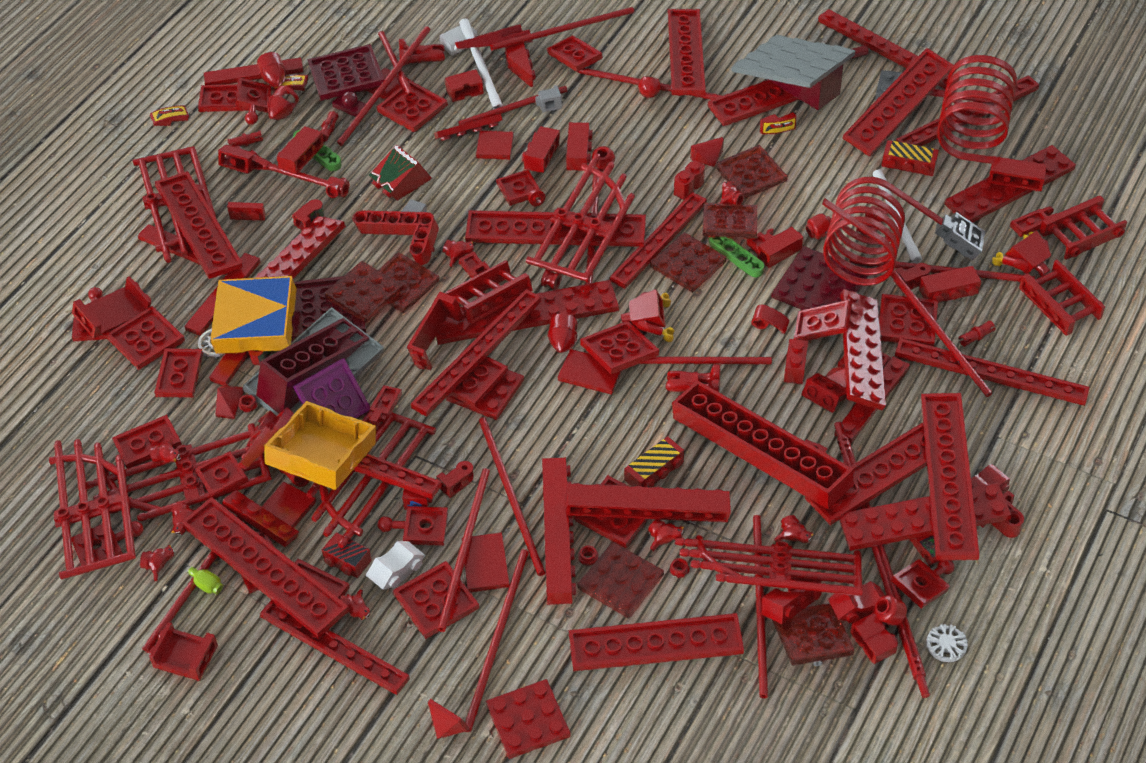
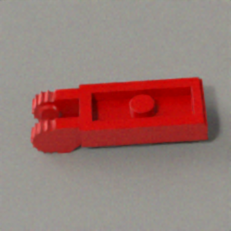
(1031, 221)

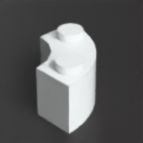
(395, 565)

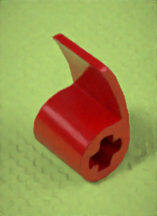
(767, 315)

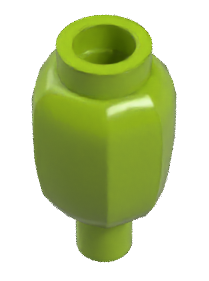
(206, 580)

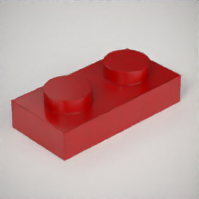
(246, 211)

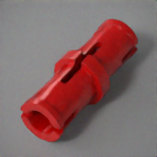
(329, 125)
(245, 139)
(976, 333)

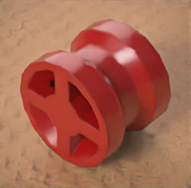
(551, 279)

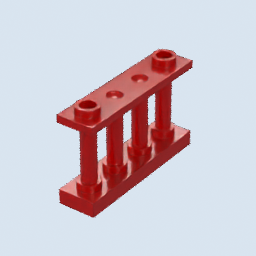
(1081, 213)
(495, 299)
(1055, 310)

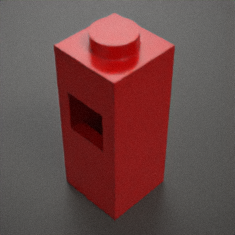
(780, 247)

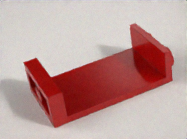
(442, 307)
(112, 309)

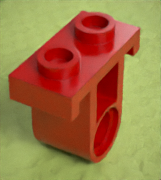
(1012, 527)

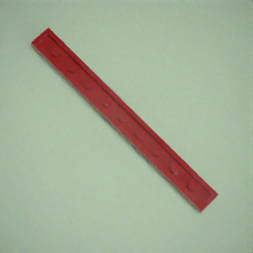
(871, 40)
(929, 131)
(475, 353)
(994, 372)

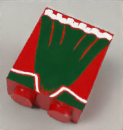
(399, 174)

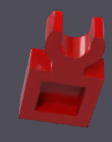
(761, 238)

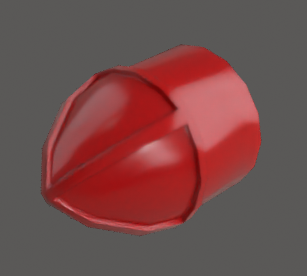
(271, 68)
(278, 106)
(562, 332)

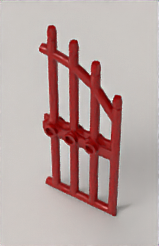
(153, 201)
(581, 222)
(190, 482)
(327, 498)
(88, 509)
(780, 565)

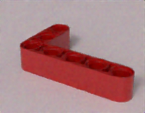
(419, 224)

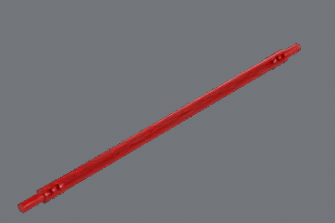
(886, 575)

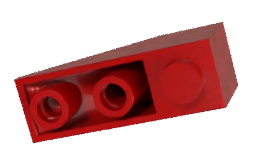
(519, 63)

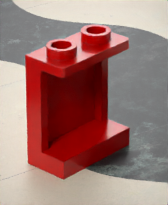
(182, 652)

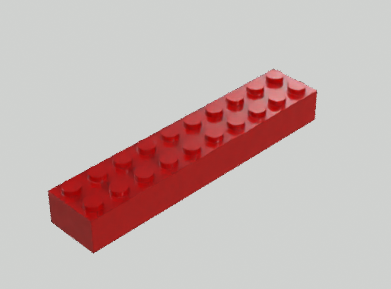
(763, 444)

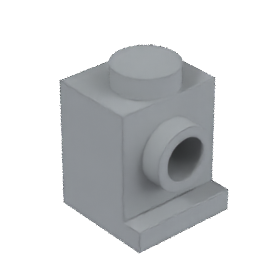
(549, 99)

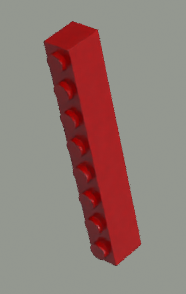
(648, 502)
(557, 533)

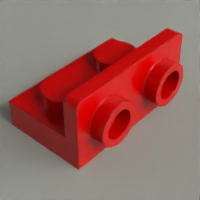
(824, 392)

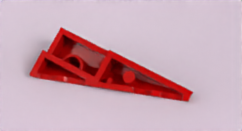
(493, 37)
(264, 432)

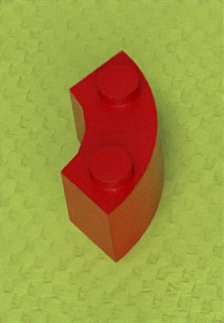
(854, 607)

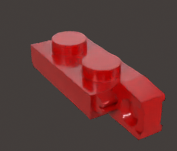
(384, 405)

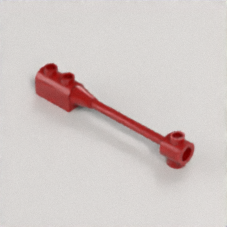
(247, 161)

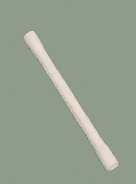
(493, 96)
(912, 249)

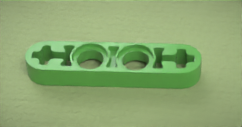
(325, 160)
(720, 245)

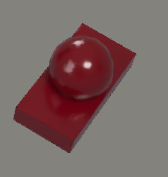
(348, 103)

